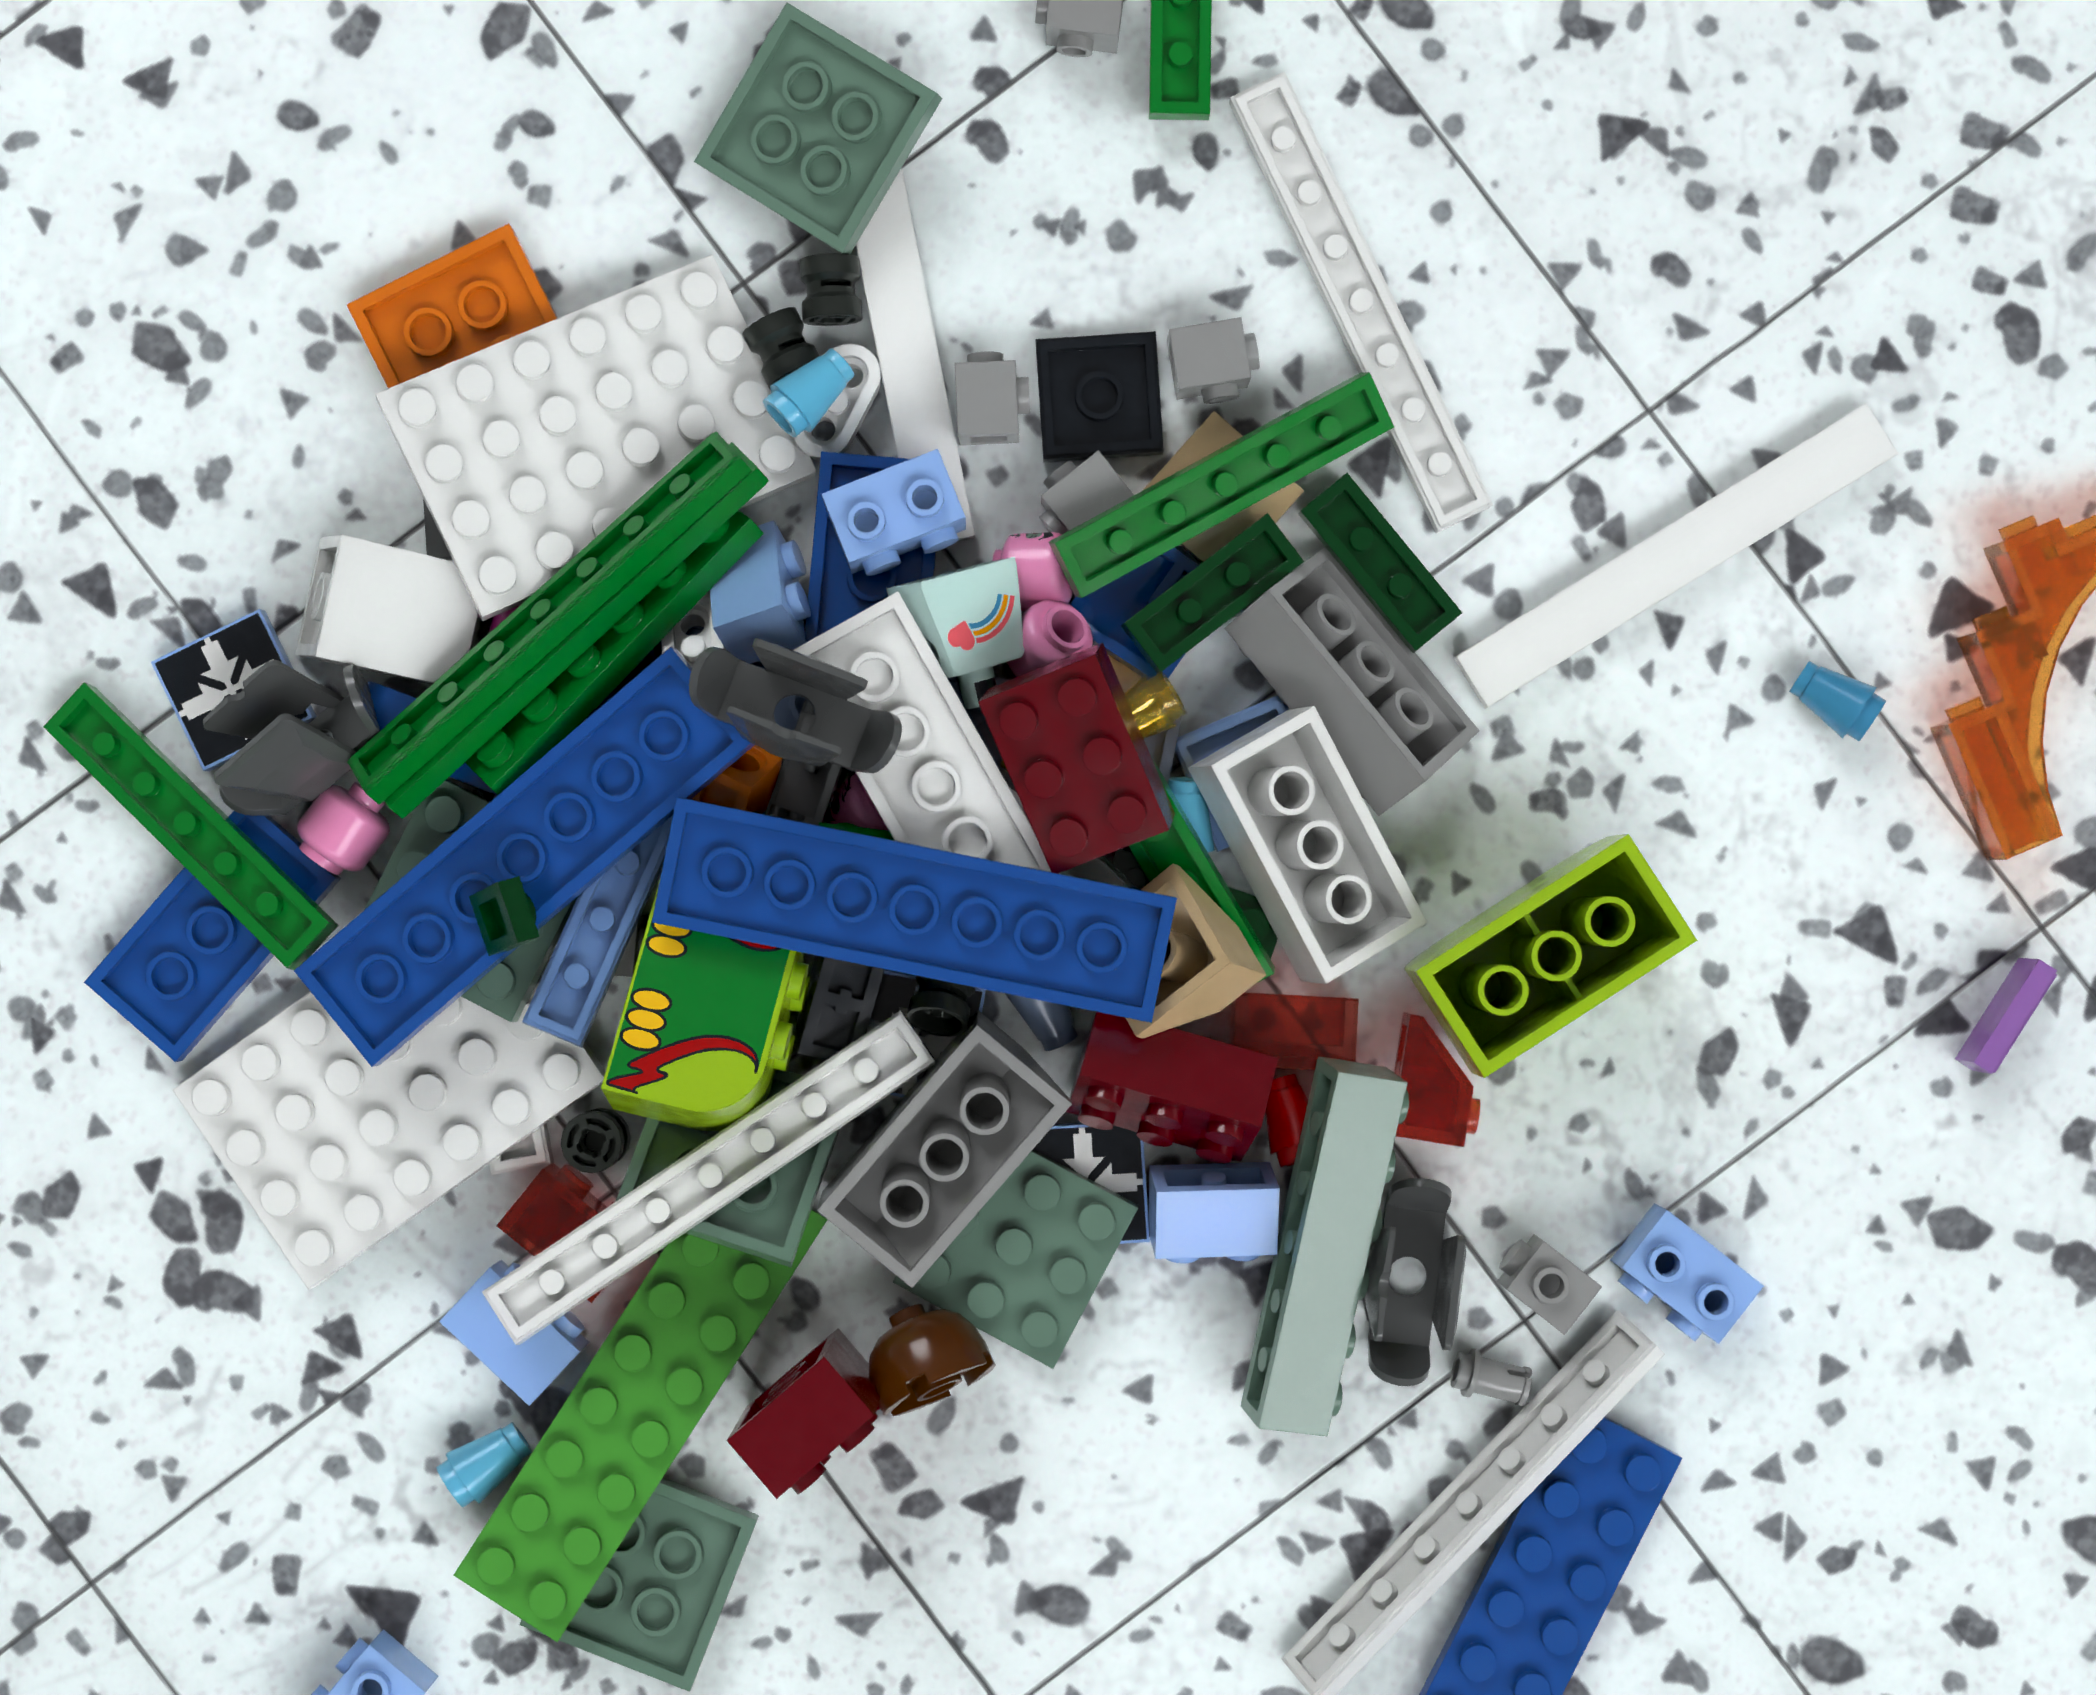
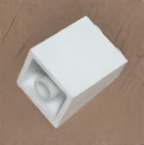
(386, 610)

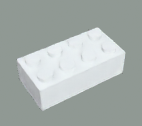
(1308, 845)

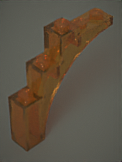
(1998, 746)

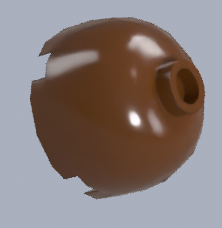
(925, 1358)

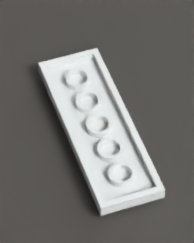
(942, 779)

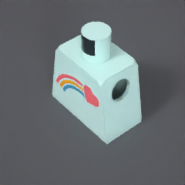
(969, 621)

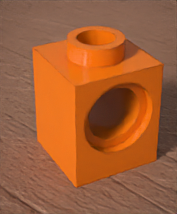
(745, 783)

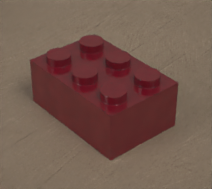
(1077, 759)
(1172, 1088)
(806, 1416)

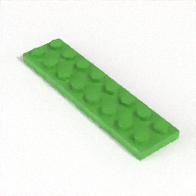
(623, 1427)

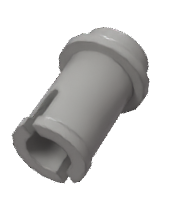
(1490, 1378)

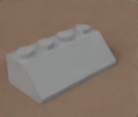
(1336, 652)
(944, 1150)

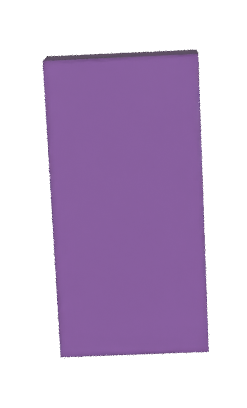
(2006, 1015)

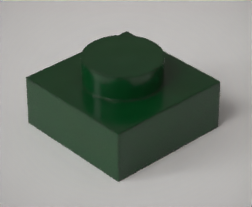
(504, 915)

